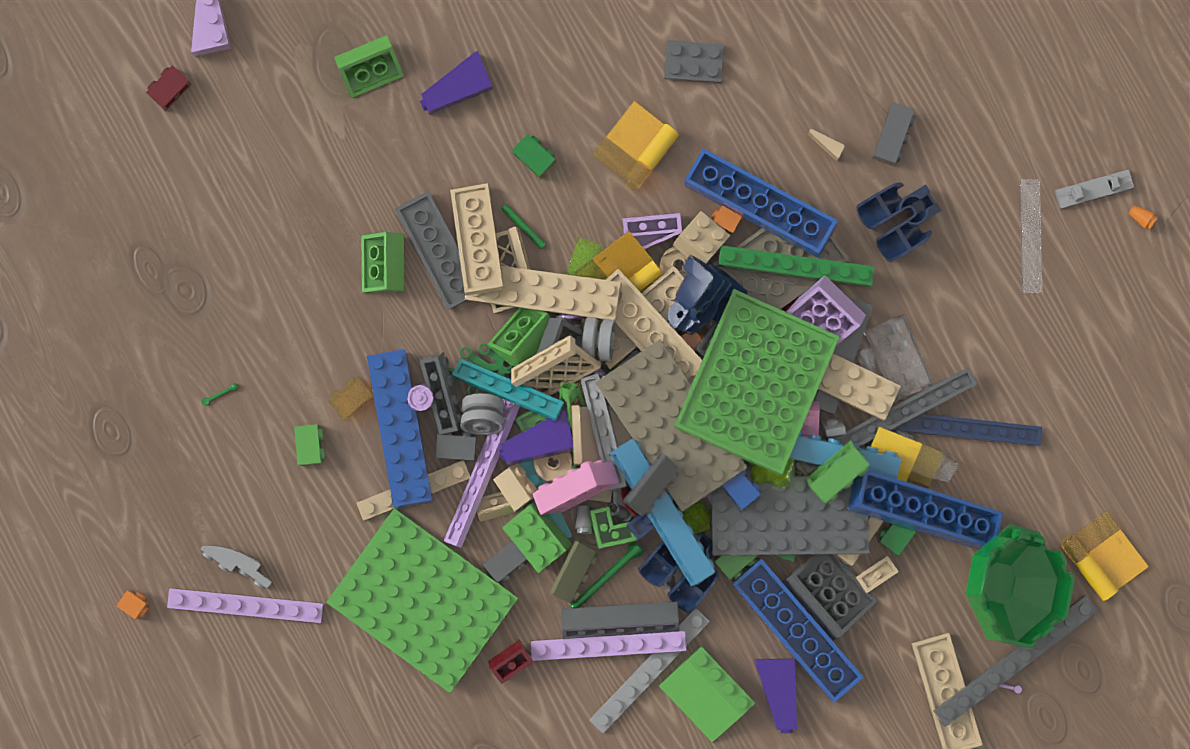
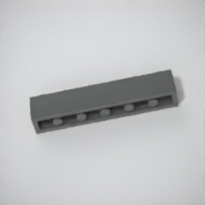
(846, 349)
(619, 620)

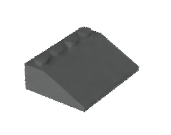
(829, 593)

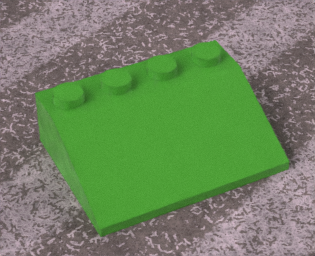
(706, 694)

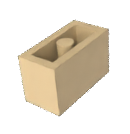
(516, 486)

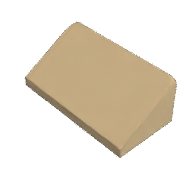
(493, 507)

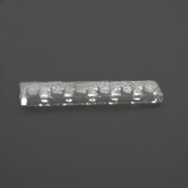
(1031, 236)

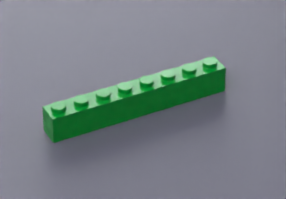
(795, 266)

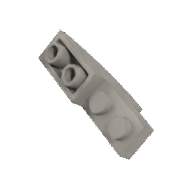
(231, 559)

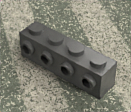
(444, 398)

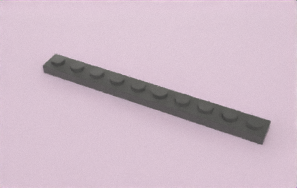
(906, 410)
(1011, 664)

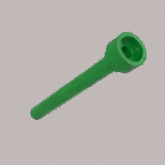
(633, 551)

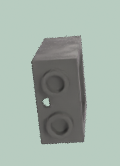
(553, 333)

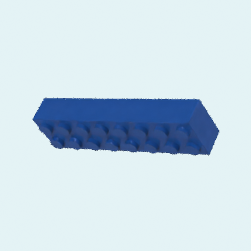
(761, 203)
(399, 429)
(924, 510)
(797, 630)

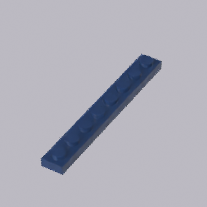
(974, 429)

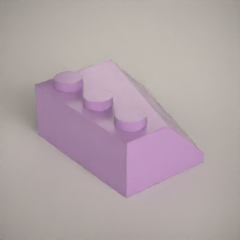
(828, 309)

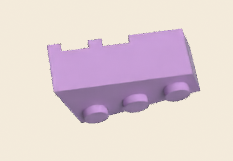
(209, 28)
(653, 228)

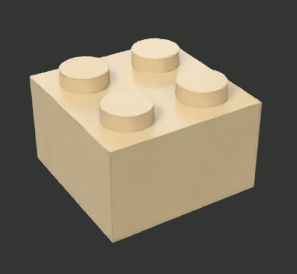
(701, 238)

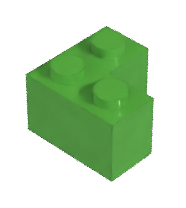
(606, 532)

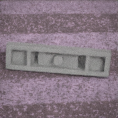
(1094, 189)

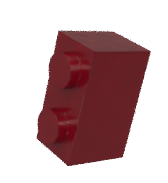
(168, 87)
(510, 661)

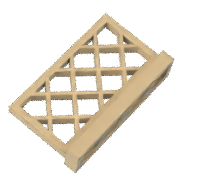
(518, 252)
(548, 360)

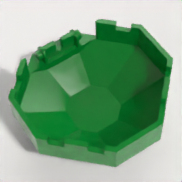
(1019, 587)

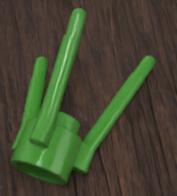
(569, 392)

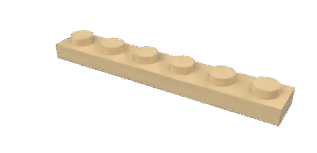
(439, 480)

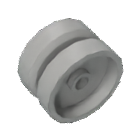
(599, 338)
(482, 414)

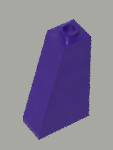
(458, 85)
(539, 442)
(780, 691)

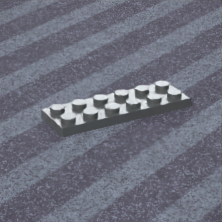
(434, 247)

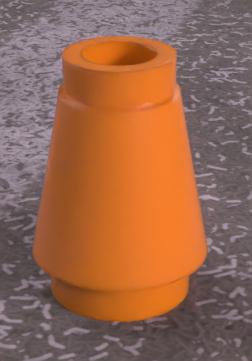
(1143, 217)

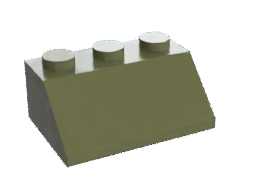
(574, 572)

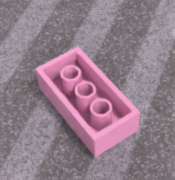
(575, 487)

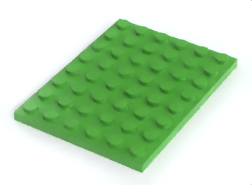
(756, 382)
(422, 600)

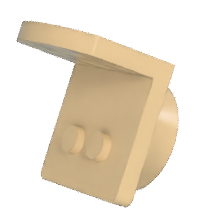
(583, 436)

